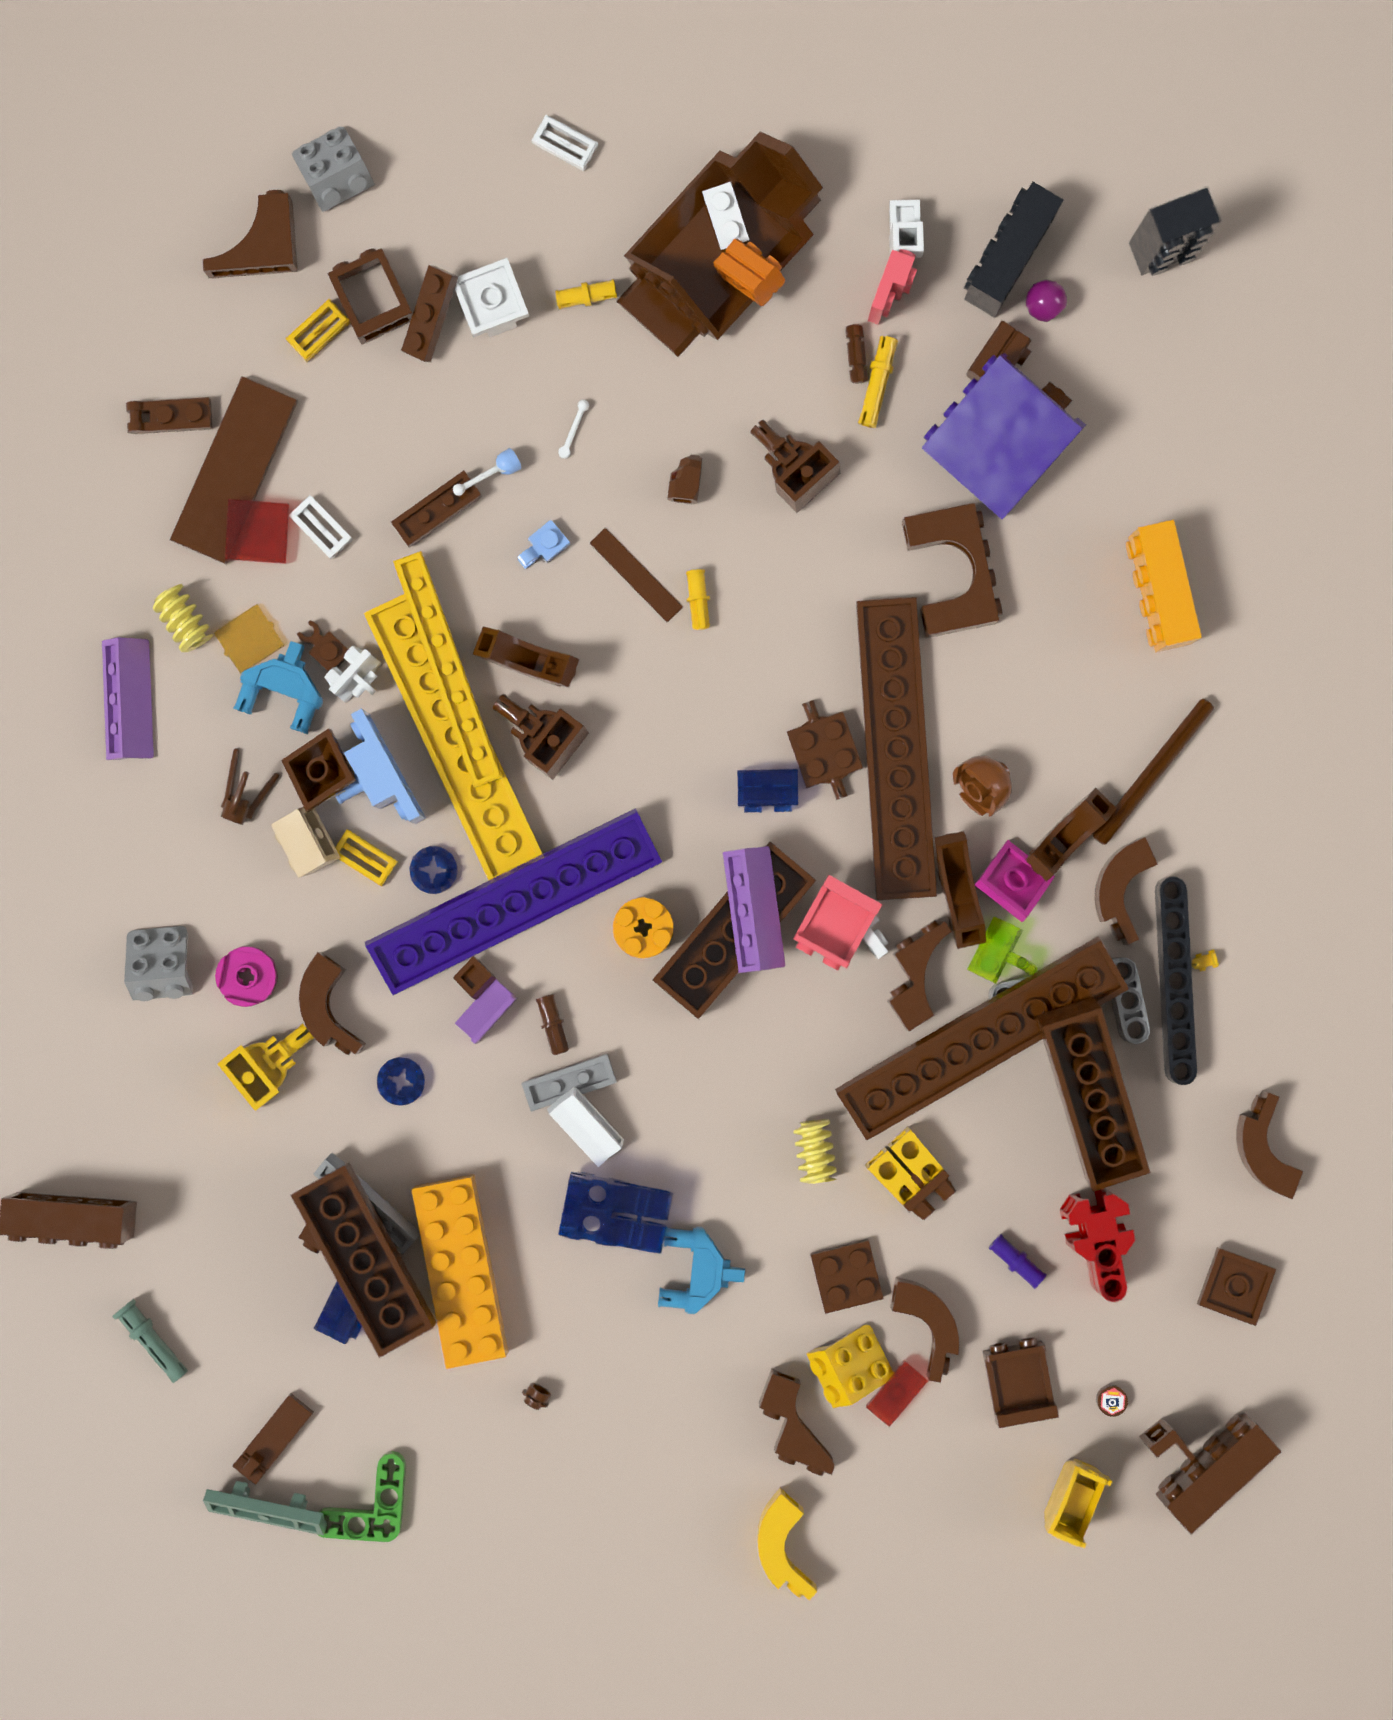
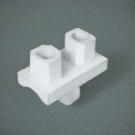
(356, 677)

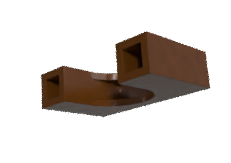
(960, 529)

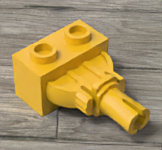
(259, 1070)

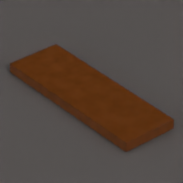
(233, 465)

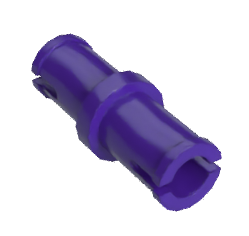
(1017, 1261)

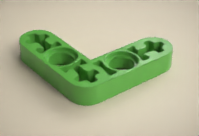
(381, 1510)

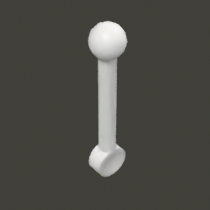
(564, 451)

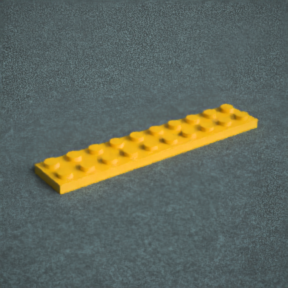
(486, 812)

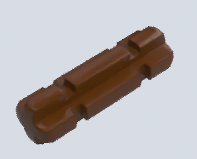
(856, 353)

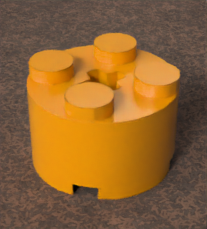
(628, 918)

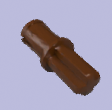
(552, 1024)

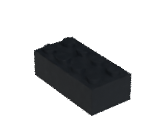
(1174, 232)
(1015, 244)

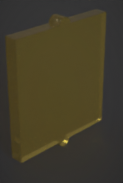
(249, 638)

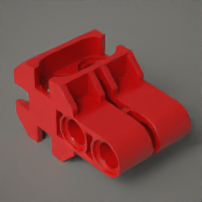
(1100, 1232)

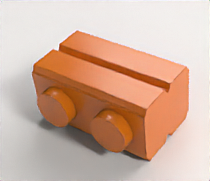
(749, 271)

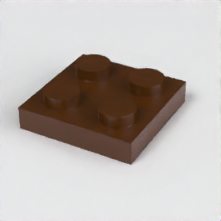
(846, 1276)
(1236, 1286)

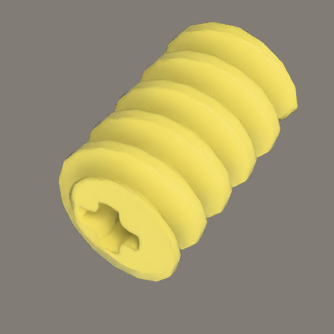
(180, 619)
(815, 1151)

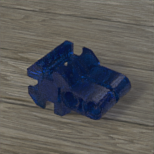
(614, 1227)

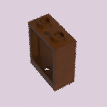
(384, 322)

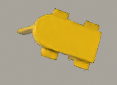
(1202, 961)

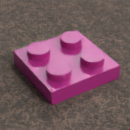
(1012, 881)

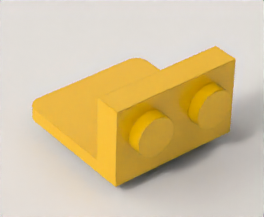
(850, 1367)

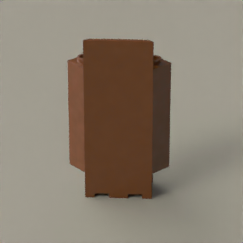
(673, 261)

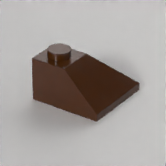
(318, 770)

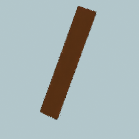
(636, 575)

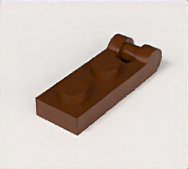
(170, 415)

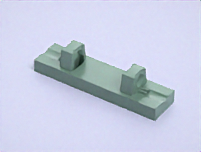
(240, 1506)

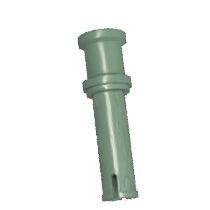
(142, 1330)

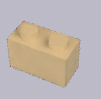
(305, 841)

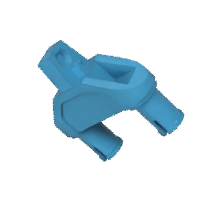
(285, 677)
(708, 1271)

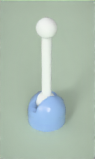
(506, 463)

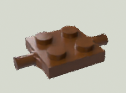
(824, 750)

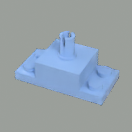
(378, 772)

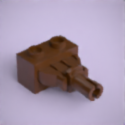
(796, 466)
(546, 739)

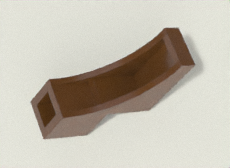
(959, 890)
(913, 955)

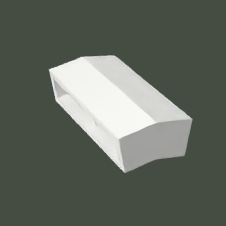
(586, 1126)

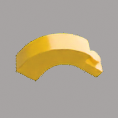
(774, 1525)

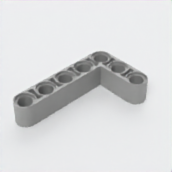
(1122, 1015)

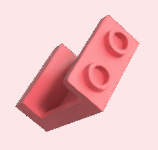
(836, 923)

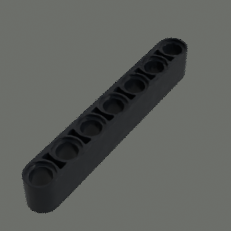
(1184, 993)

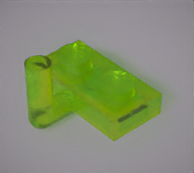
(992, 956)

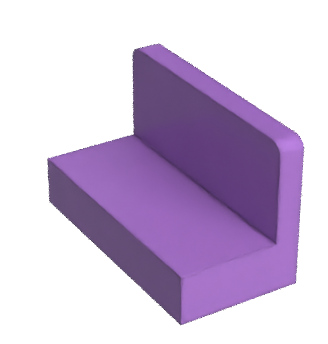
(486, 1011)

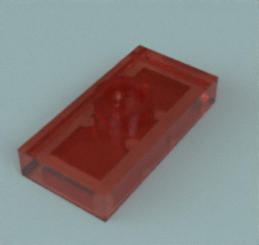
(896, 1393)

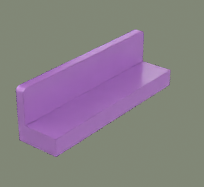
(127, 698)
(754, 909)

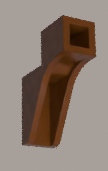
(795, 1439)

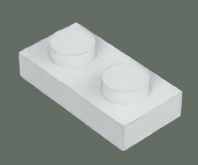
(725, 214)

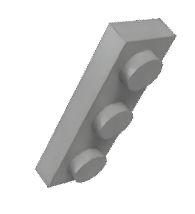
(584, 1076)

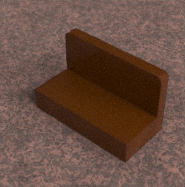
(1162, 1437)

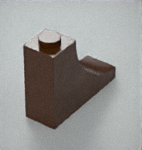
(266, 247)

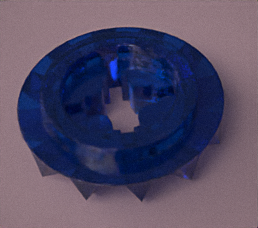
(442, 880)
(388, 1088)

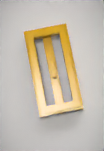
(326, 338)
(386, 871)

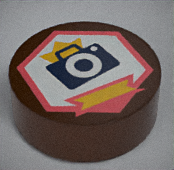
(1112, 1400)

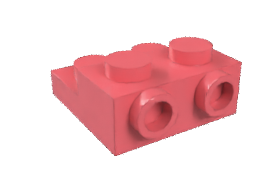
(895, 280)

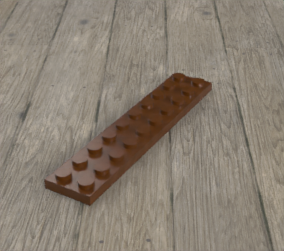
(896, 748)
(977, 1040)

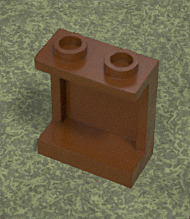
(1019, 1383)

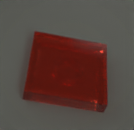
(256, 531)

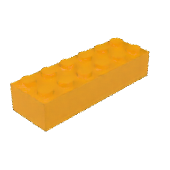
(460, 1271)

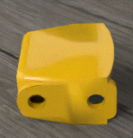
(1074, 1501)

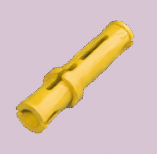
(876, 388)

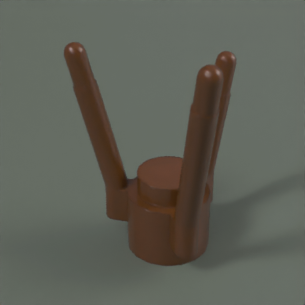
(235, 807)

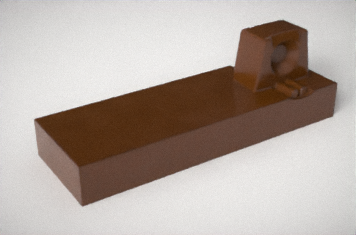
(273, 1439)

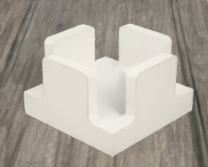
(491, 299)

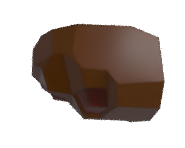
(685, 481)

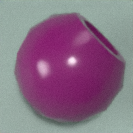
(1045, 300)

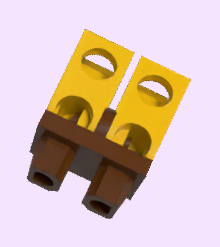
(916, 1182)

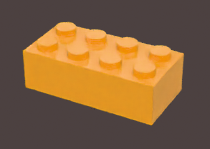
(1163, 586)

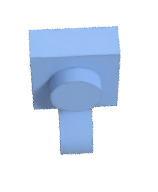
(546, 542)

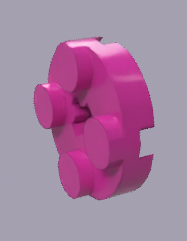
(232, 986)

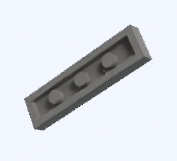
(399, 1229)

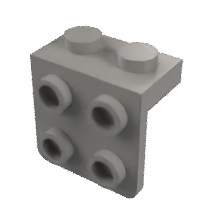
(332, 168)
(157, 963)

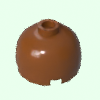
(984, 784)

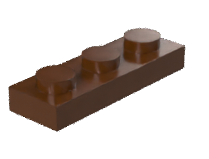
(429, 313)
(434, 510)

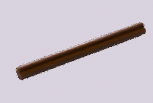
(1154, 770)

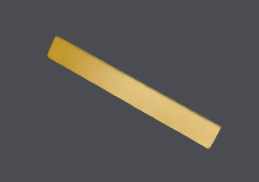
(447, 669)

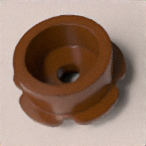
(536, 1396)

